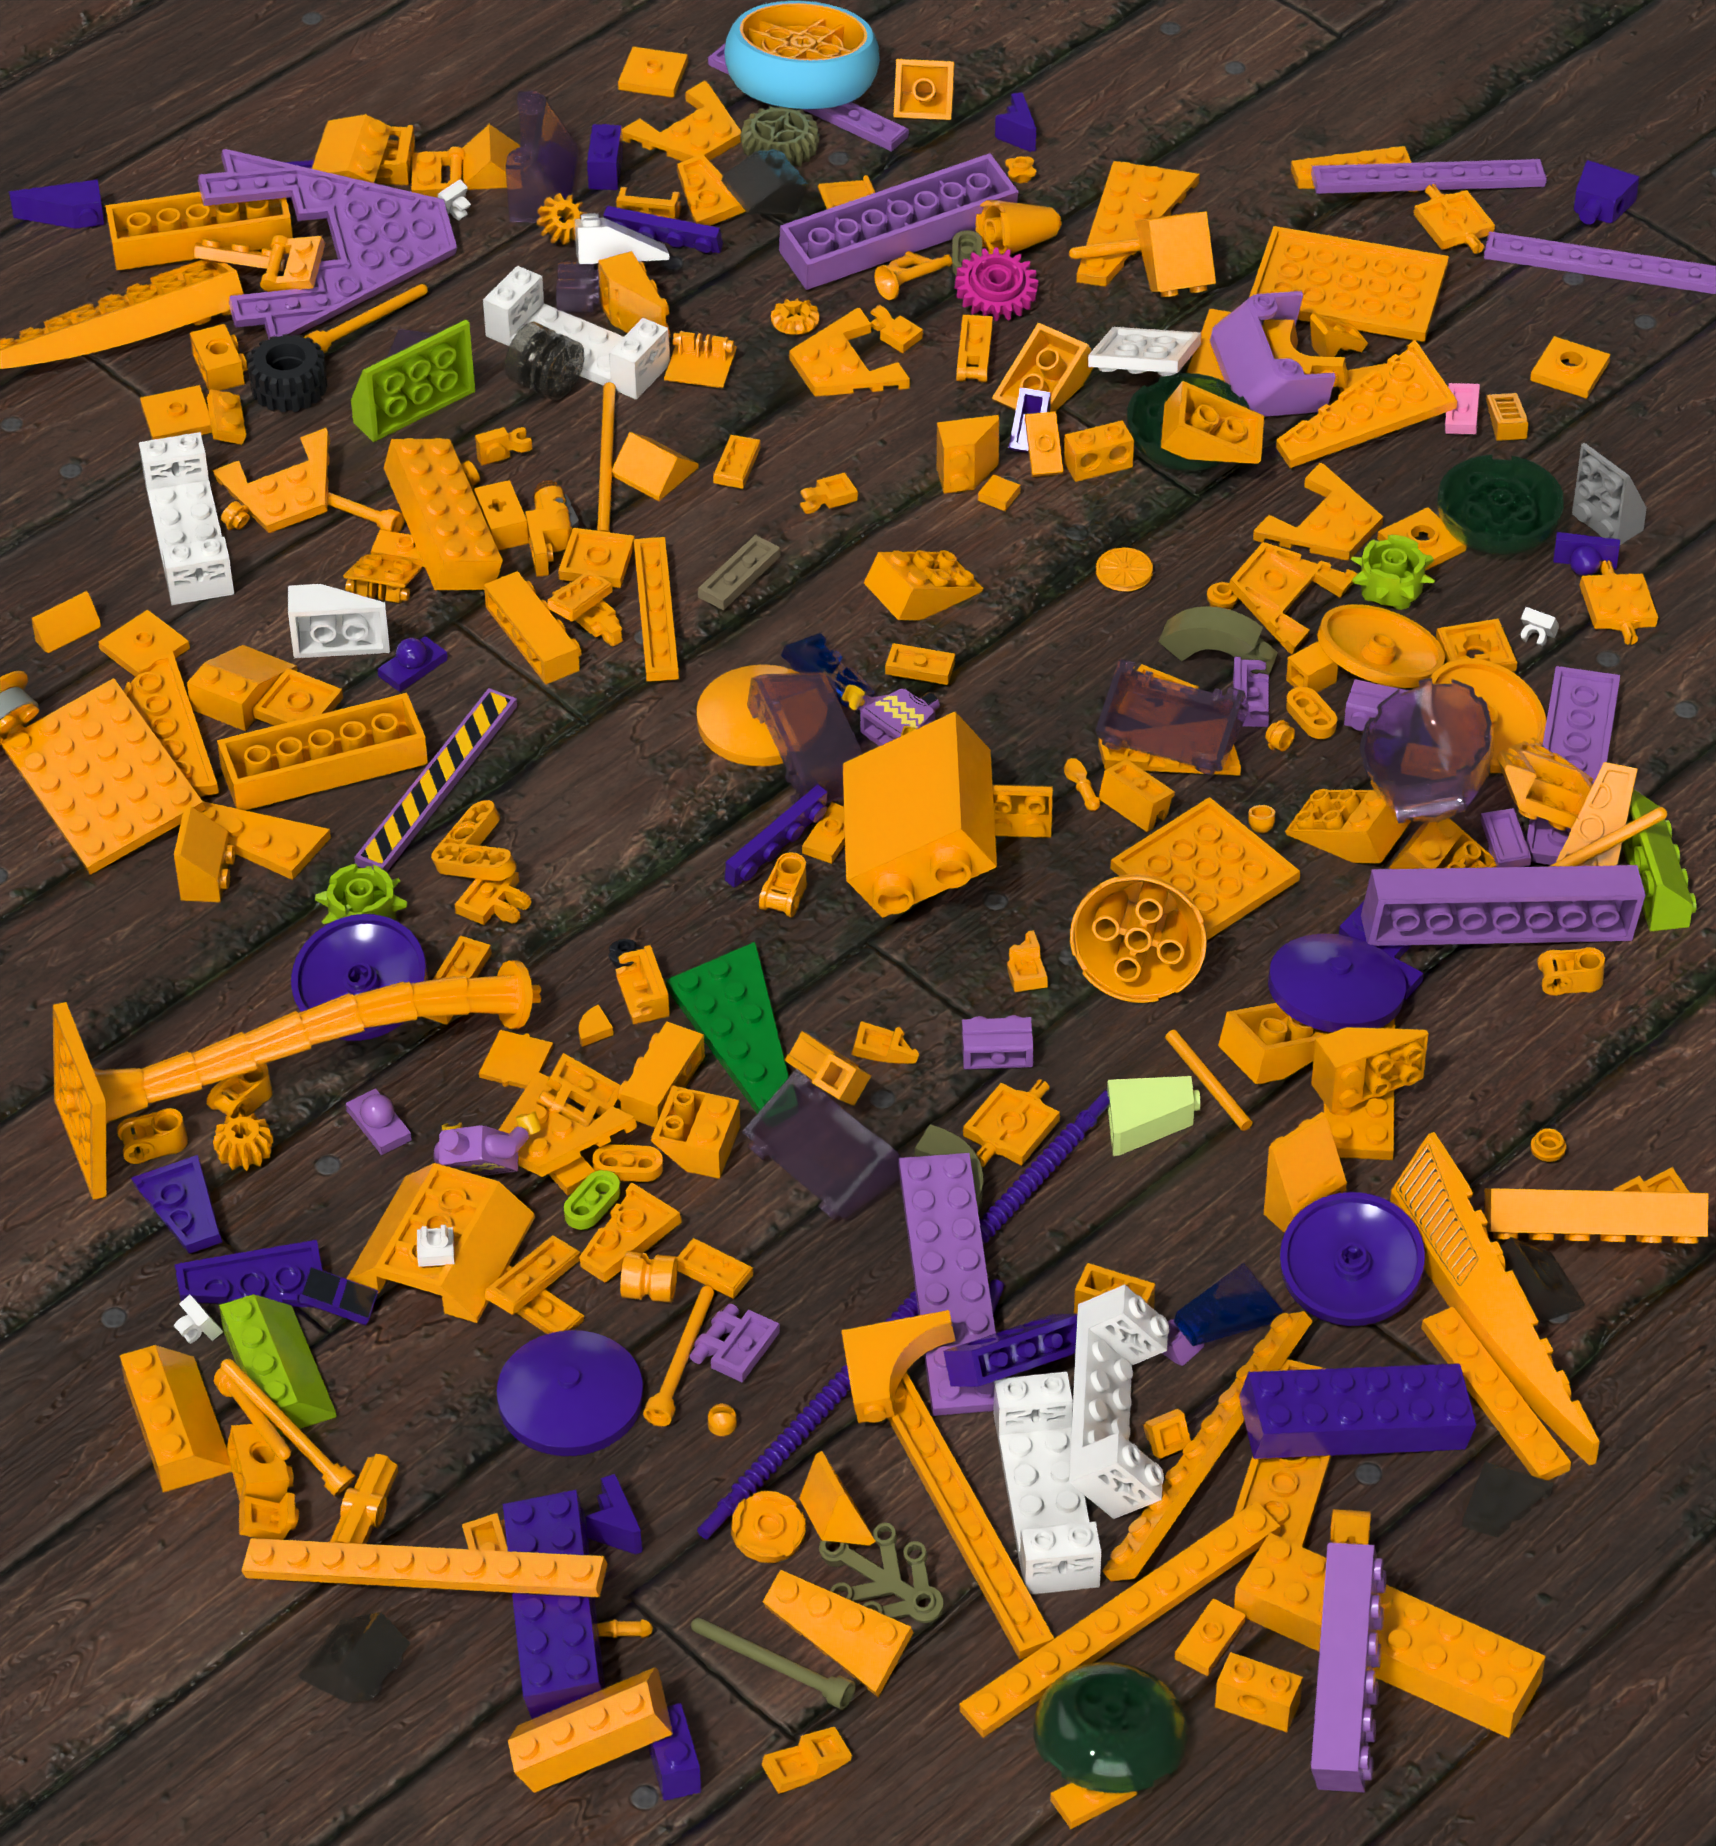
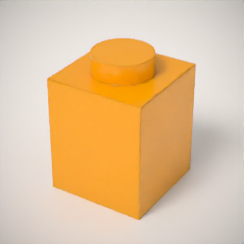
(1311, 668)

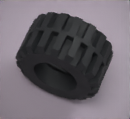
(287, 373)

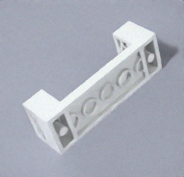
(626, 360)
(186, 519)
(1110, 1338)
(1048, 1514)

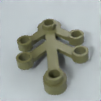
(888, 1580)

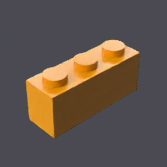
(669, 1061)

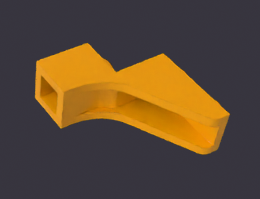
(828, 1068)

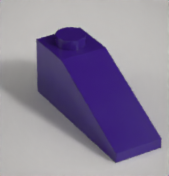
(61, 205)

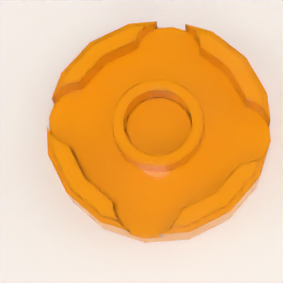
(768, 1527)

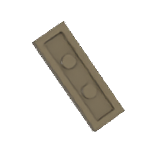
(739, 572)

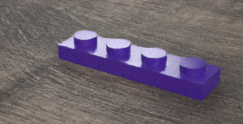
(668, 230)
(768, 843)

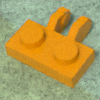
(488, 896)

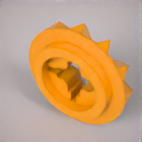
(795, 324)

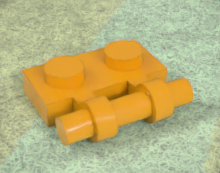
(583, 1086)

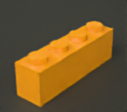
(532, 627)

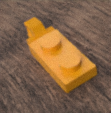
(601, 621)

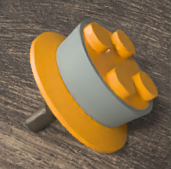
(15, 704)

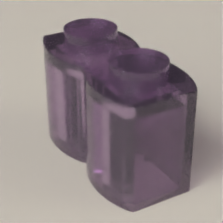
(577, 287)

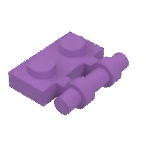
(742, 1348)

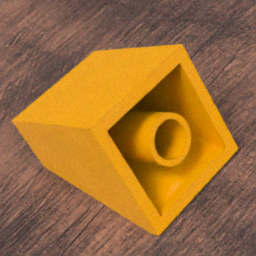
(1177, 252)

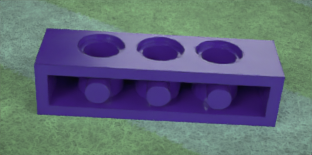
(1012, 1351)

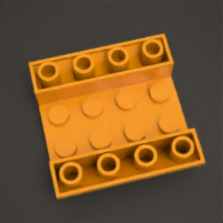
(486, 1230)

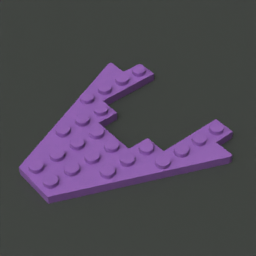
(375, 229)

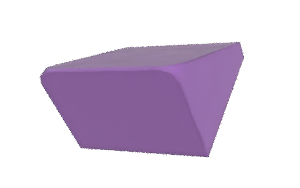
(1178, 1347)

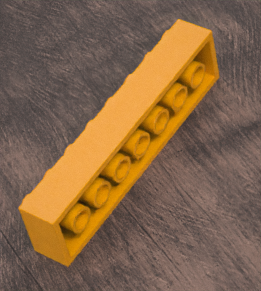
(1421, 1644)

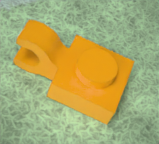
(897, 333)
(496, 444)
(832, 490)

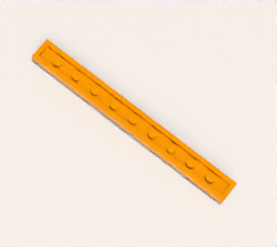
(1202, 1452)
(967, 1522)
(425, 1567)
(1119, 1618)

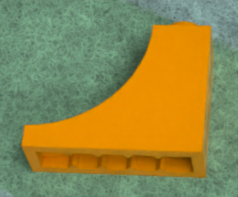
(883, 1353)

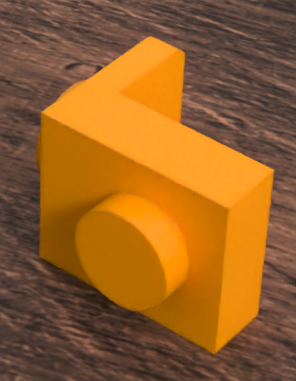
(267, 1518)

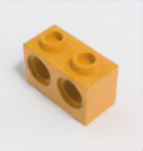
(1098, 451)

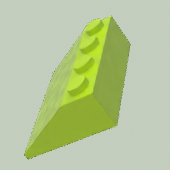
(414, 382)

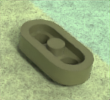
(963, 245)

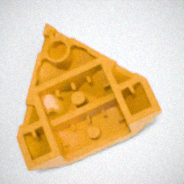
(1544, 783)

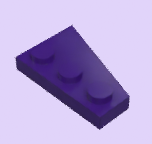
(182, 1202)

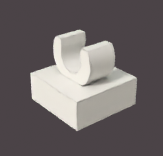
(455, 199)
(1538, 623)
(435, 1246)
(196, 1321)

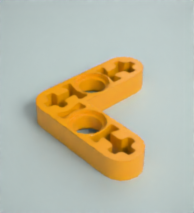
(461, 850)

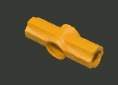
(366, 1502)

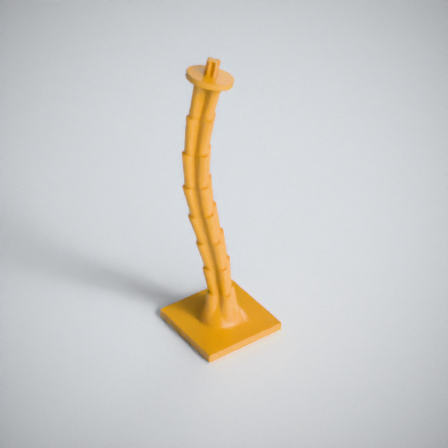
(94, 1097)

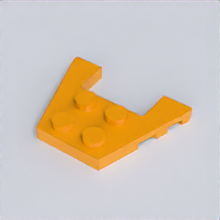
(704, 132)
(832, 365)
(287, 494)
(1334, 528)
(1274, 581)
(560, 1137)

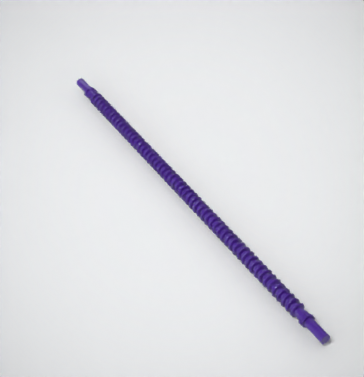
(838, 1387)

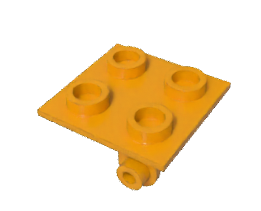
(700, 361)
(388, 575)

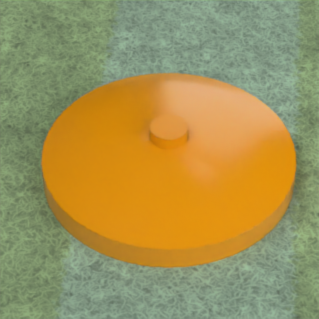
(1380, 645)
(1510, 701)
(727, 722)

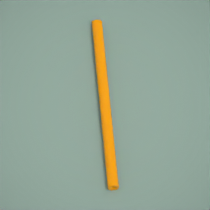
(606, 457)

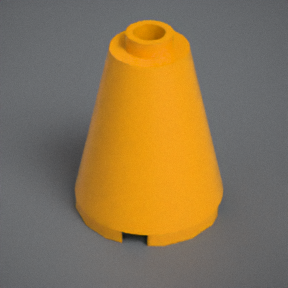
(1015, 225)

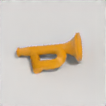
(891, 277)

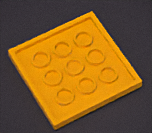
(1212, 862)

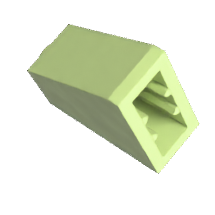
(1149, 1110)

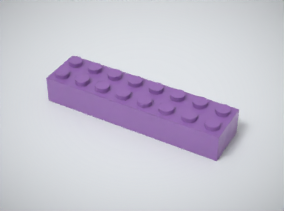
(892, 221)
(1502, 905)

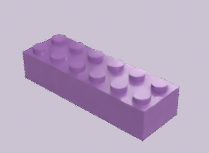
(1346, 1668)

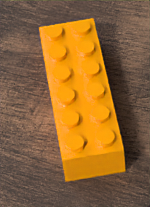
(169, 227)
(442, 514)
(322, 752)
(1596, 1212)

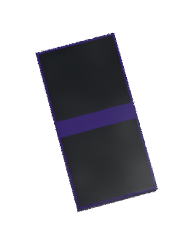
(338, 1295)

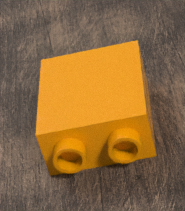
(919, 815)

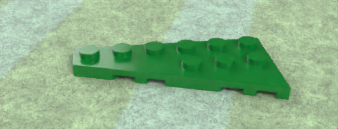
(733, 1011)

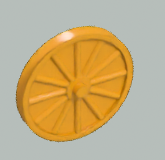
(1124, 569)

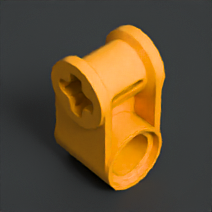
(785, 885)
(1574, 970)
(241, 1093)
(155, 1135)
(1350, 1526)

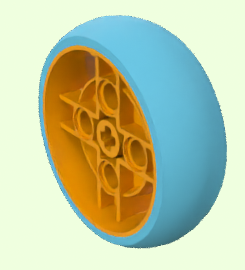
(802, 54)

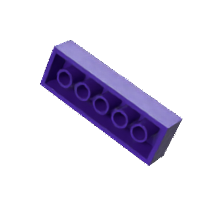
(1357, 1410)
(553, 1632)

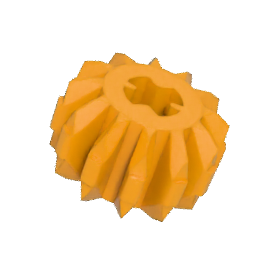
(550, 218)
(243, 1141)

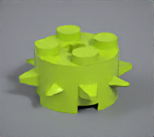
(1392, 571)
(360, 892)

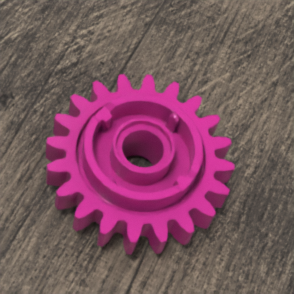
(996, 284)

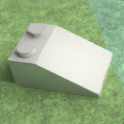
(603, 238)
(335, 622)

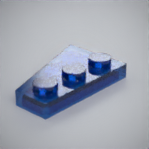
(813, 656)
(1227, 1308)

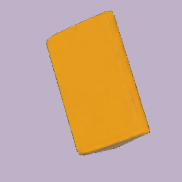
(65, 622)

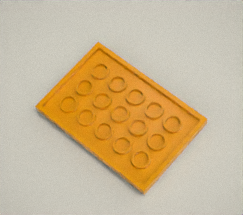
(1354, 281)
(102, 775)

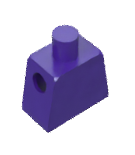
(1604, 193)

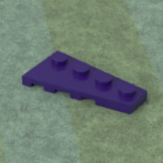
(267, 1272)

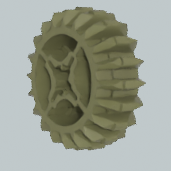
(781, 130)

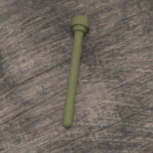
(836, 1690)

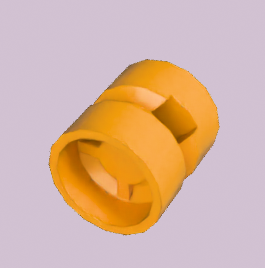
(649, 1276)

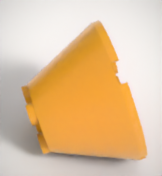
(1138, 938)

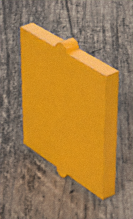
(515, 1059)

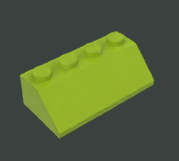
(1665, 884)
(277, 1357)

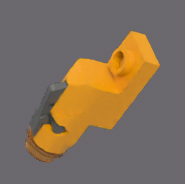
(549, 524)

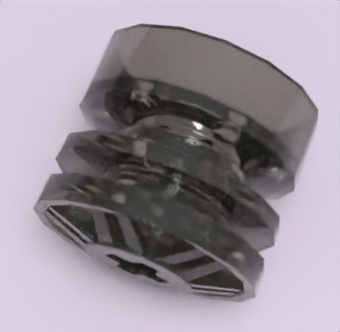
(544, 360)

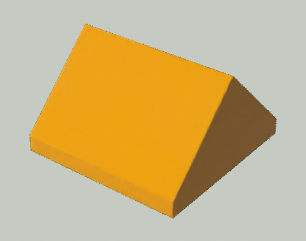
(924, 89)
(486, 159)
(651, 466)
(832, 1507)

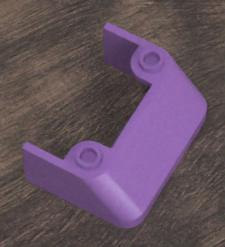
(1249, 366)

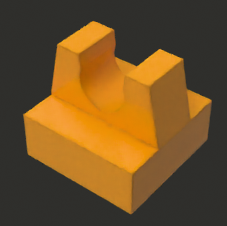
(1167, 1433)

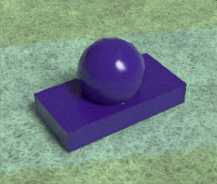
(1585, 552)
(412, 661)

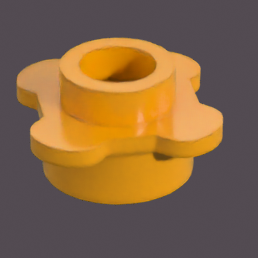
(1020, 169)

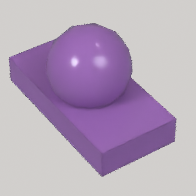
(1505, 838)
(378, 1121)

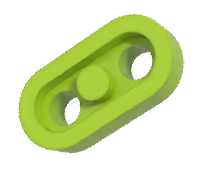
(586, 1203)

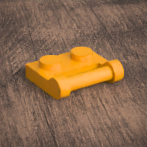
(428, 170)
(301, 267)

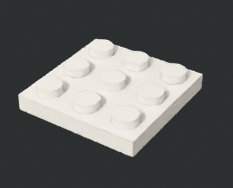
(1144, 350)

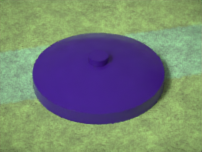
(353, 958)
(1336, 982)
(1352, 1258)
(570, 1393)

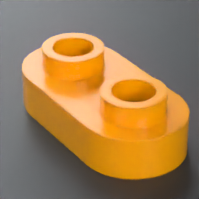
(1311, 712)
(629, 1162)

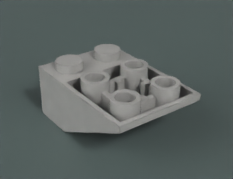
(1607, 498)

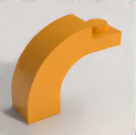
(1283, 344)

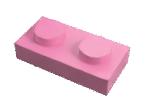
(1465, 417)

